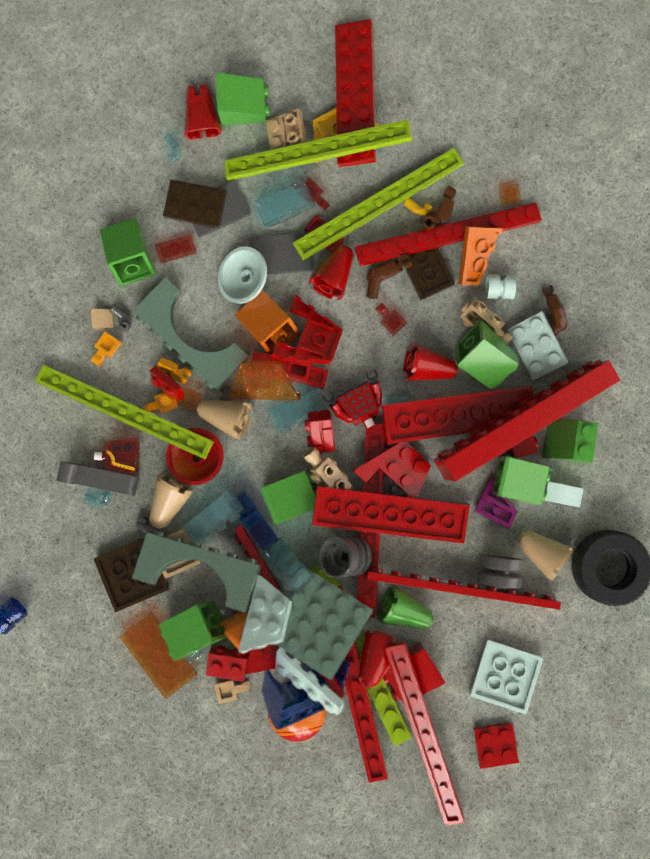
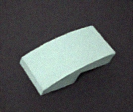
(563, 494)

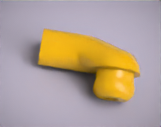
(417, 209)

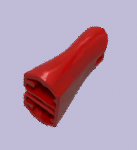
(200, 114)

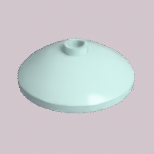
(235, 274)

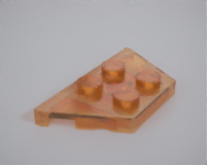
(263, 382)

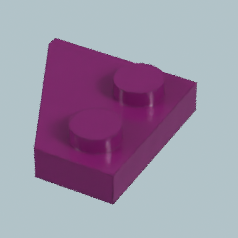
(495, 507)

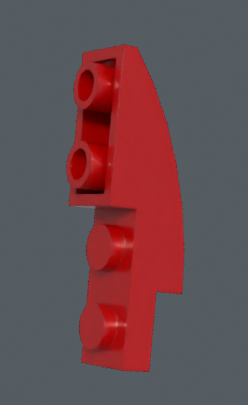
(298, 371)

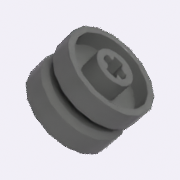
(501, 571)

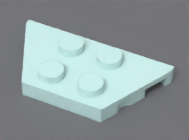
(266, 617)

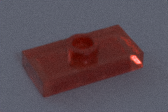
(175, 249)

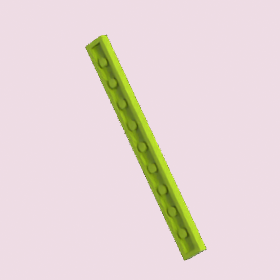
(318, 150)
(378, 204)
(124, 412)
(381, 694)

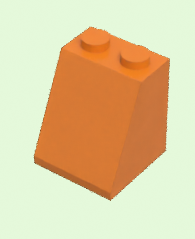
(267, 322)

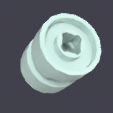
(500, 286)

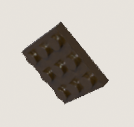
(116, 574)

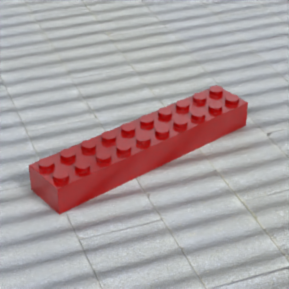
(526, 419)

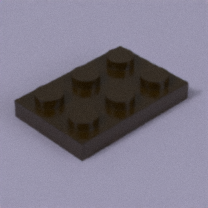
(194, 204)
(428, 273)

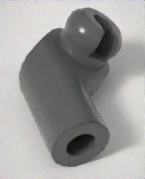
(123, 317)
(144, 527)

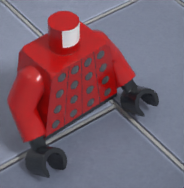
(359, 403)

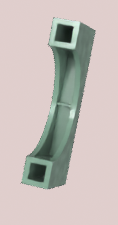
(158, 313)
(160, 553)

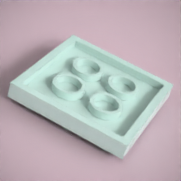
(506, 676)

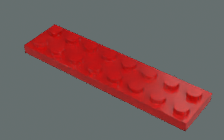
(355, 84)
(448, 414)
(390, 514)

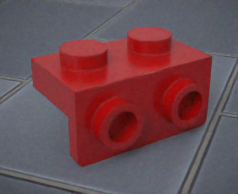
(227, 663)

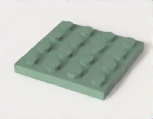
(323, 625)

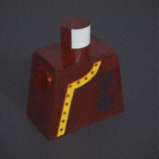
(120, 456)

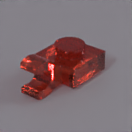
(316, 193)
(392, 321)

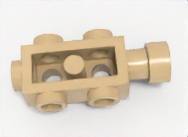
(478, 311)
(319, 469)

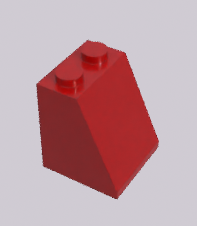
(426, 671)

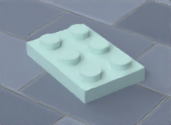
(538, 345)

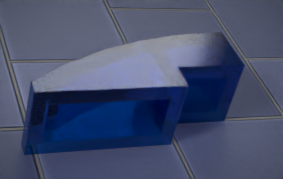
(255, 522)

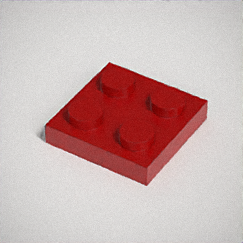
(496, 745)

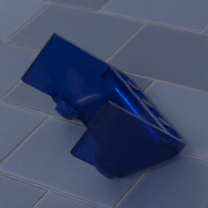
(288, 703)

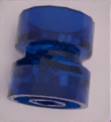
(11, 613)

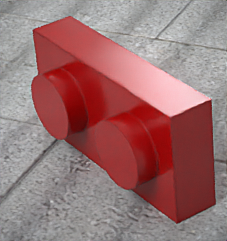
(167, 384)

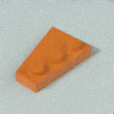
(476, 251)

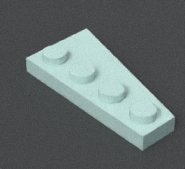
(307, 681)

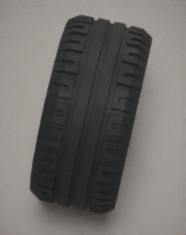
(636, 577)

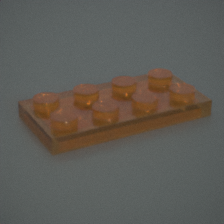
(152, 654)

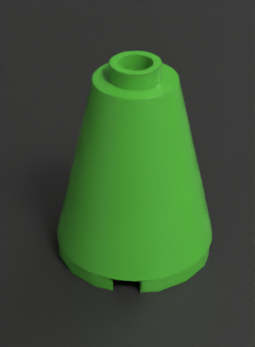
(403, 610)

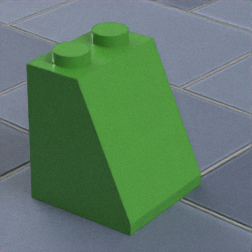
(241, 99)
(127, 252)
(485, 355)
(570, 441)
(521, 480)
(289, 497)
(192, 630)

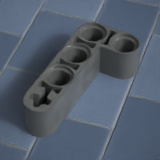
(97, 478)

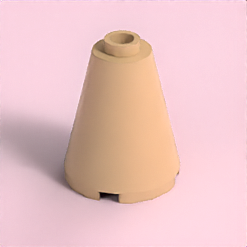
(226, 415)
(168, 499)
(544, 552)

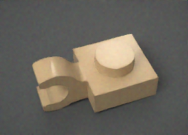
(228, 690)

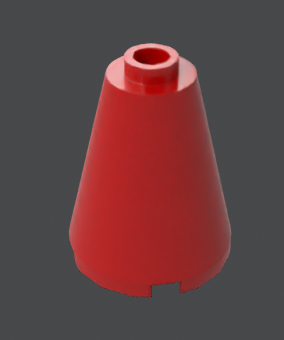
(333, 274)
(427, 364)
(374, 658)

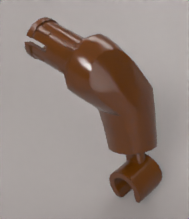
(444, 212)
(383, 273)
(557, 311)

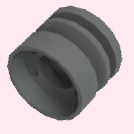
(344, 556)

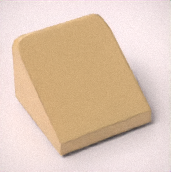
(102, 319)

